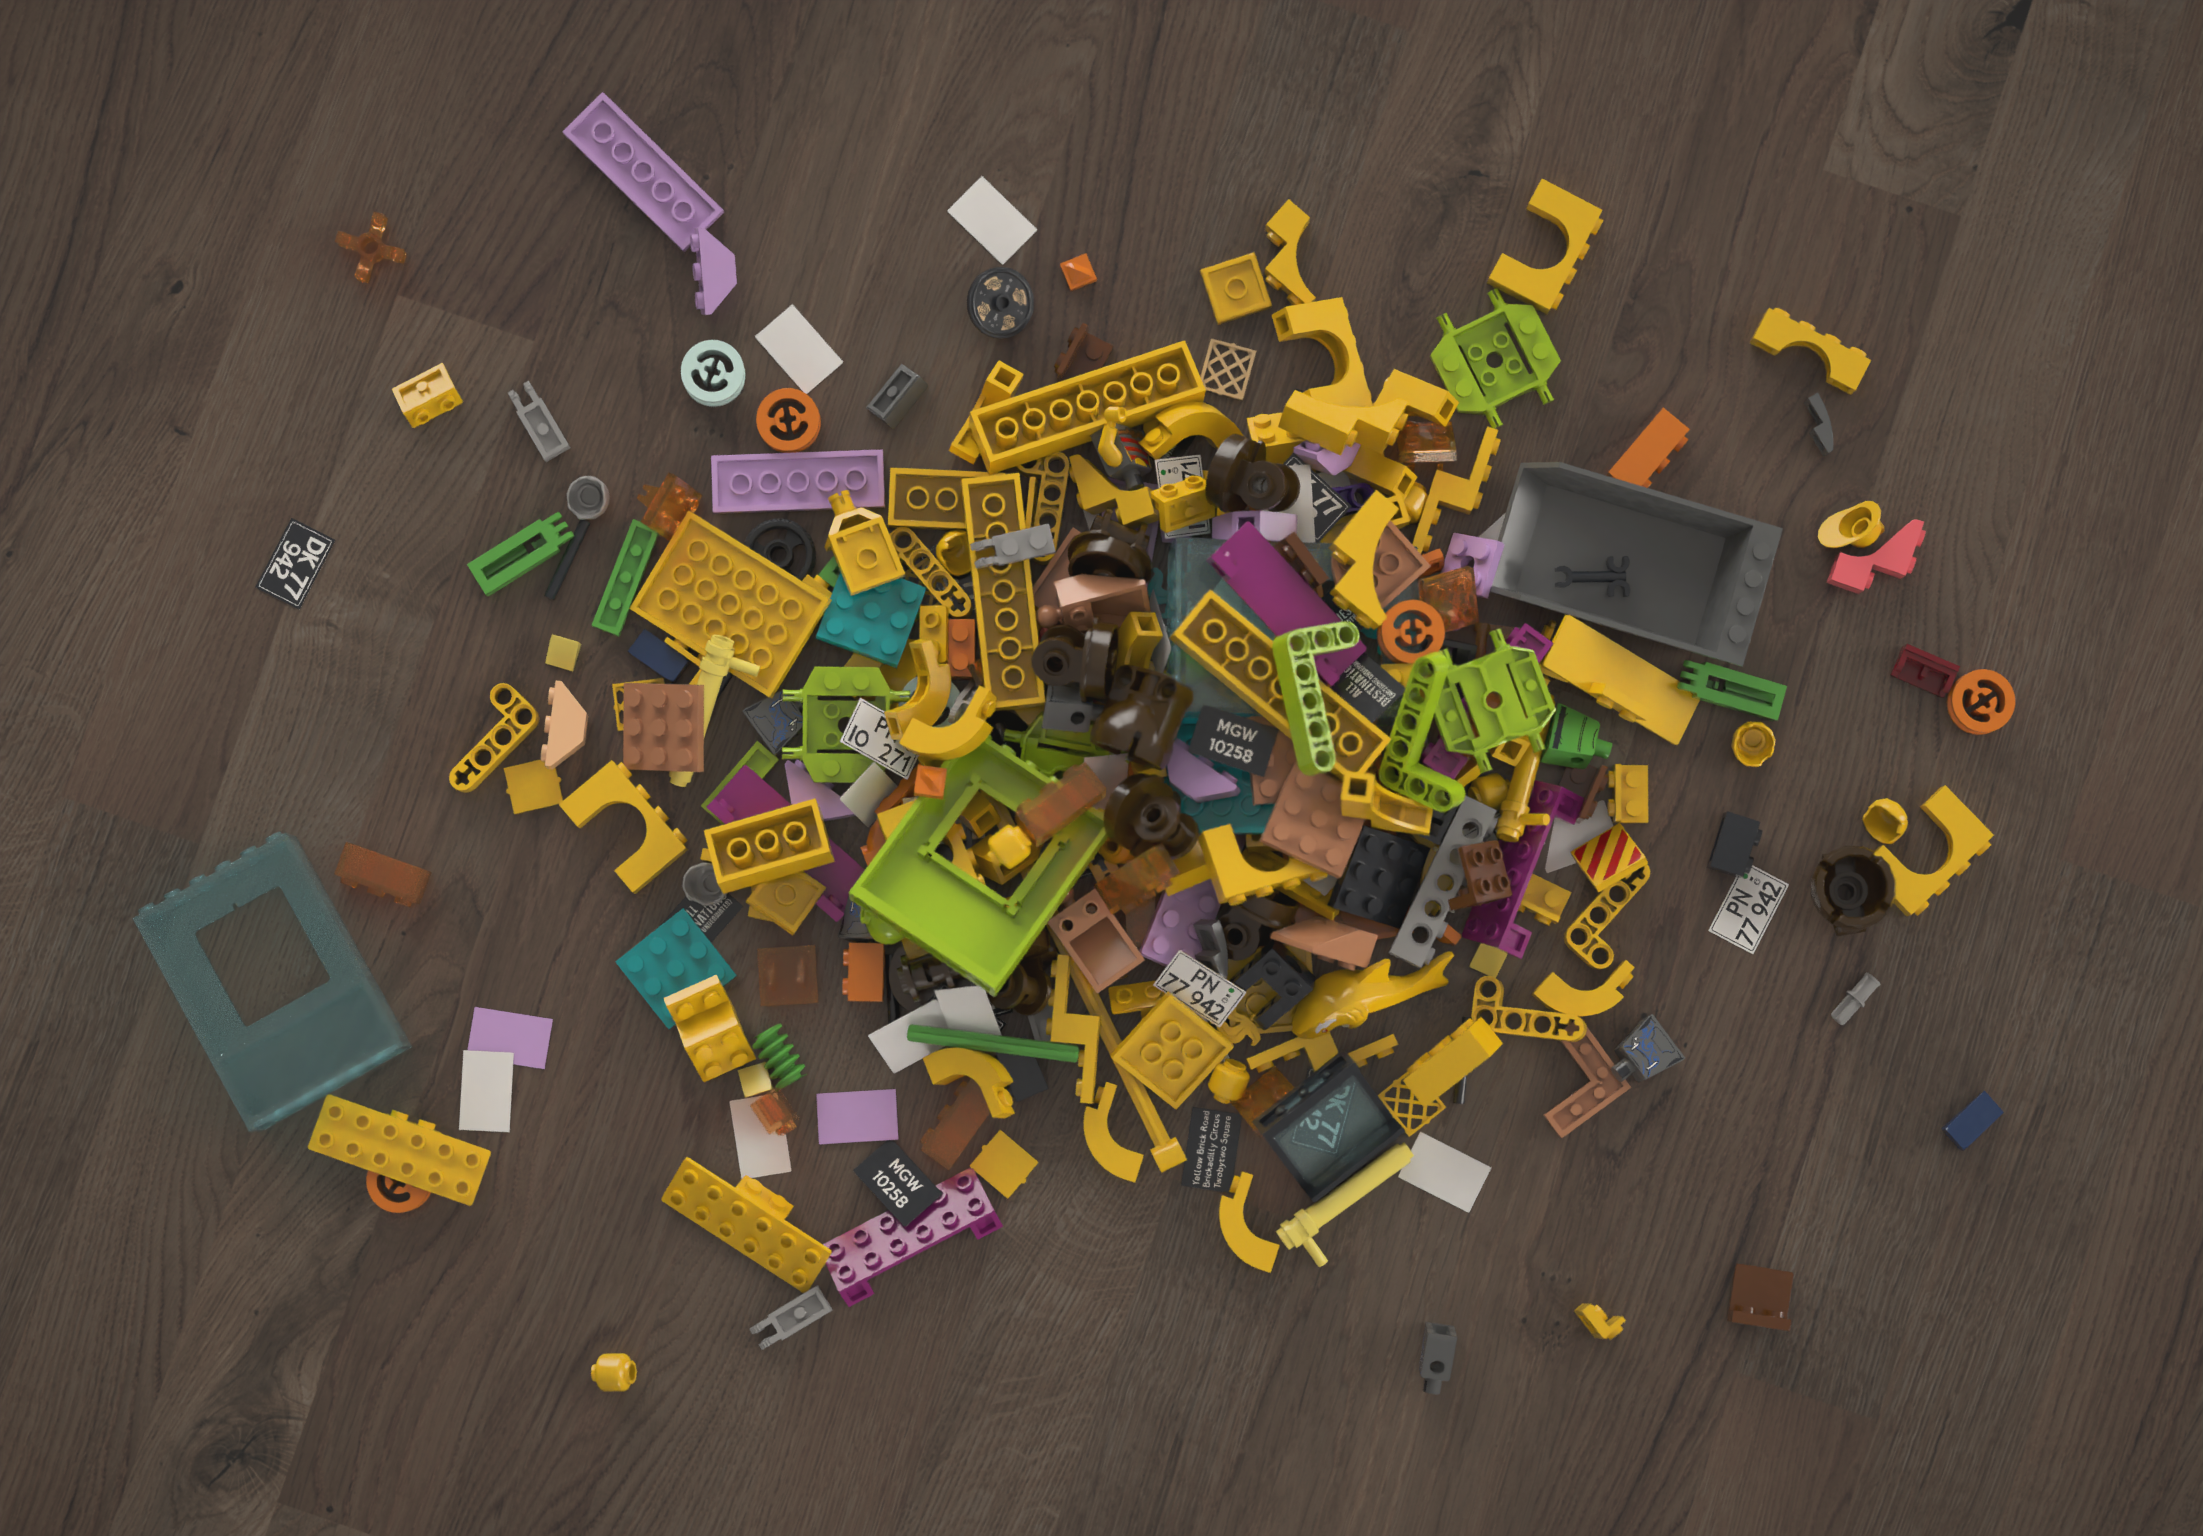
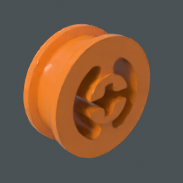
(810, 417)
(1388, 634)
(1992, 719)
(377, 1194)

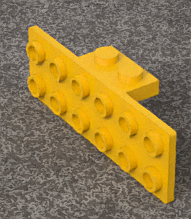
(1620, 680)
(399, 1149)
(749, 1221)

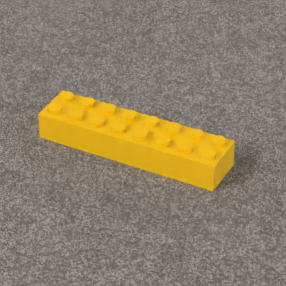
(1075, 408)
(1002, 594)
(1246, 664)

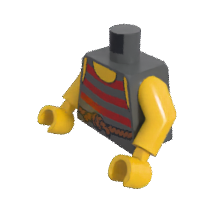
(1120, 448)

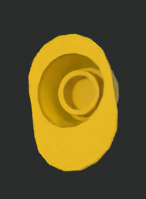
(1852, 526)

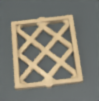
(1207, 364)

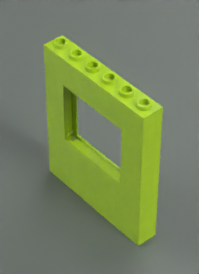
(948, 908)

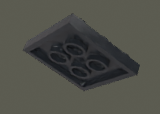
(1379, 877)

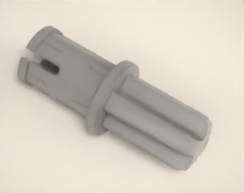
(1855, 999)

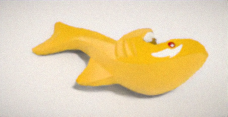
(1350, 995)

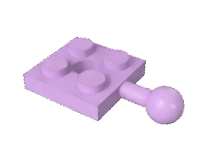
(1485, 555)

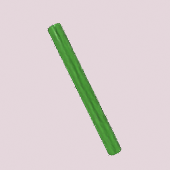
(993, 1043)

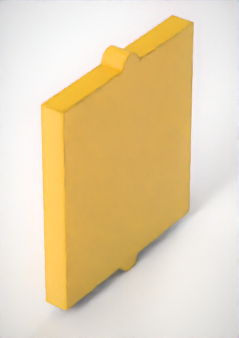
(532, 786)
(1004, 1164)

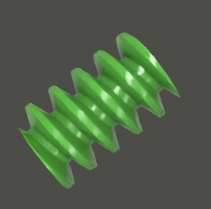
(778, 1056)

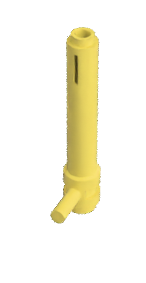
(714, 668)
(1308, 1221)

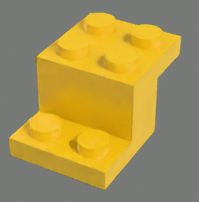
(1278, 442)
(710, 1028)

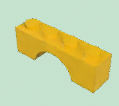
(1843, 365)

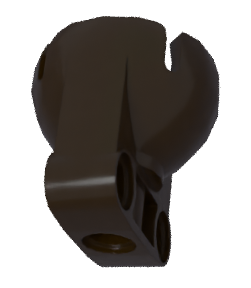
(1142, 708)
(1870, 886)

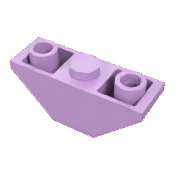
(713, 270)
(1325, 460)
(1271, 525)
(1197, 778)
(803, 789)

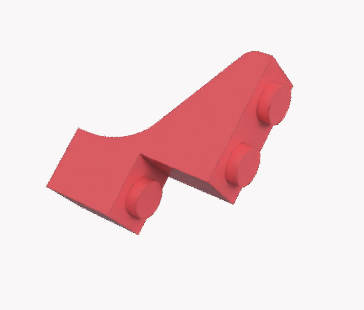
(1892, 559)

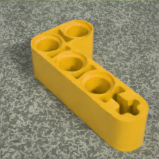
(1045, 507)
(931, 573)
(490, 741)
(1610, 910)
(1529, 1017)

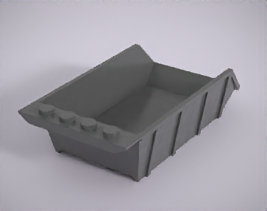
(1690, 571)

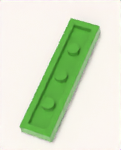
(625, 578)

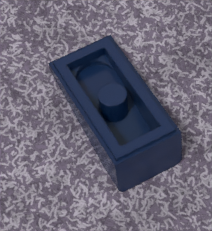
(659, 656)
(1972, 1121)

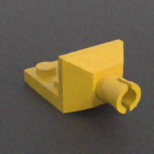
(861, 546)

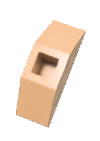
(565, 726)

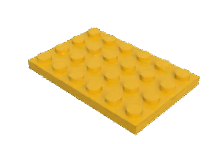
(723, 588)

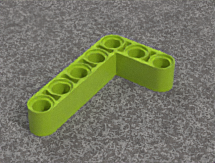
(1308, 689)
(1415, 736)

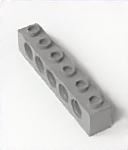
(1404, 946)

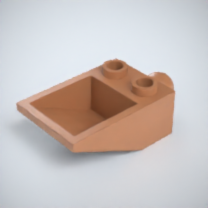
(1089, 596)
(1096, 940)
(1330, 941)

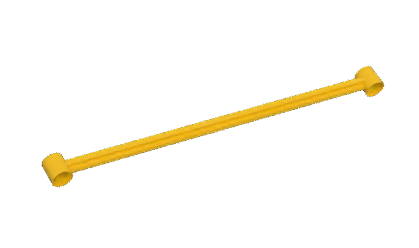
(1166, 1150)

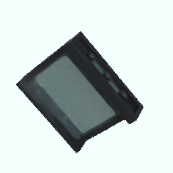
(1328, 1126)

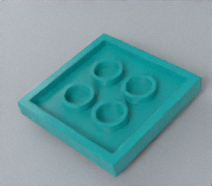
(872, 621)
(672, 961)

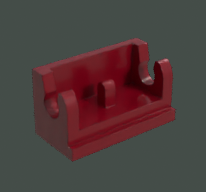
(1924, 670)

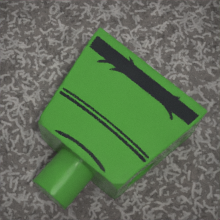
(1573, 739)

